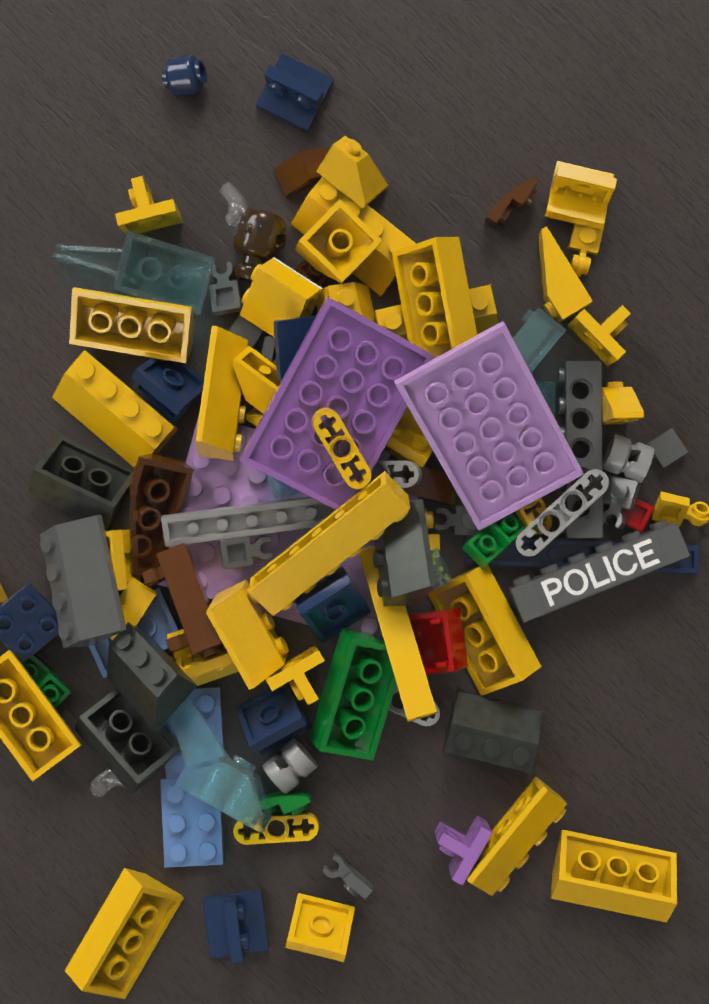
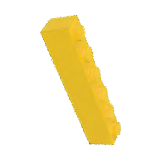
(329, 544)

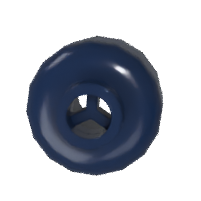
(184, 75)

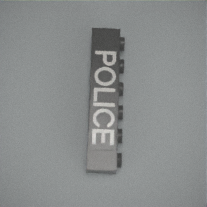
(598, 571)

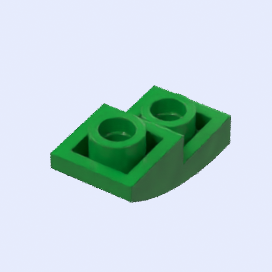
(493, 540)
(47, 680)
(292, 802)

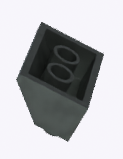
(81, 481)
(405, 560)
(147, 676)
(493, 731)
(125, 740)

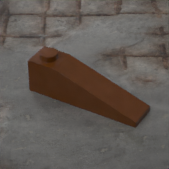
(155, 490)

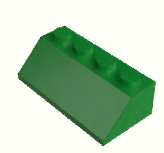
(354, 697)

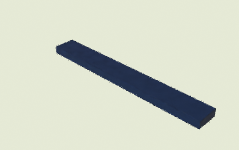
(561, 549)

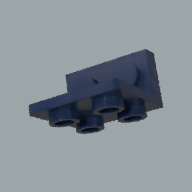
(288, 338)
(27, 622)

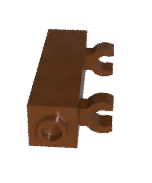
(189, 599)

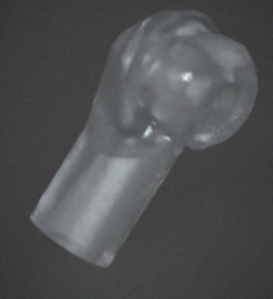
(236, 201)
(103, 783)

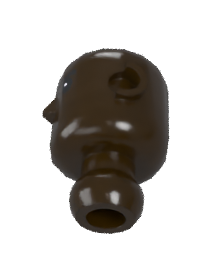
(258, 240)

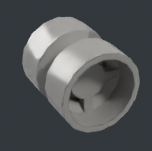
(617, 455)
(289, 766)

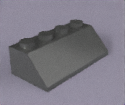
(82, 582)

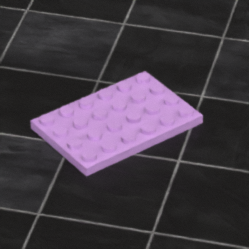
(489, 426)

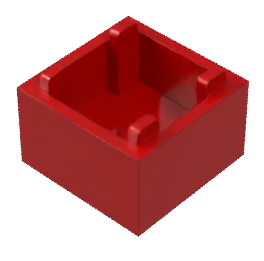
(440, 640)

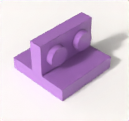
(463, 848)

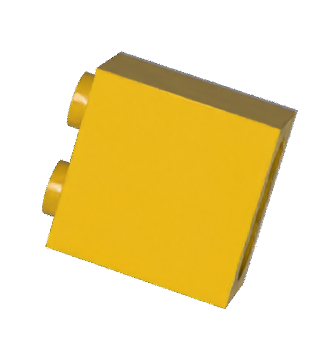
(278, 295)

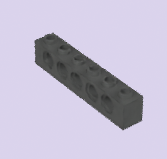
(590, 377)

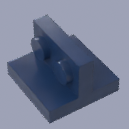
(294, 92)
(168, 387)
(332, 605)
(272, 719)
(236, 924)

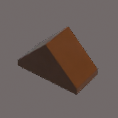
(300, 170)

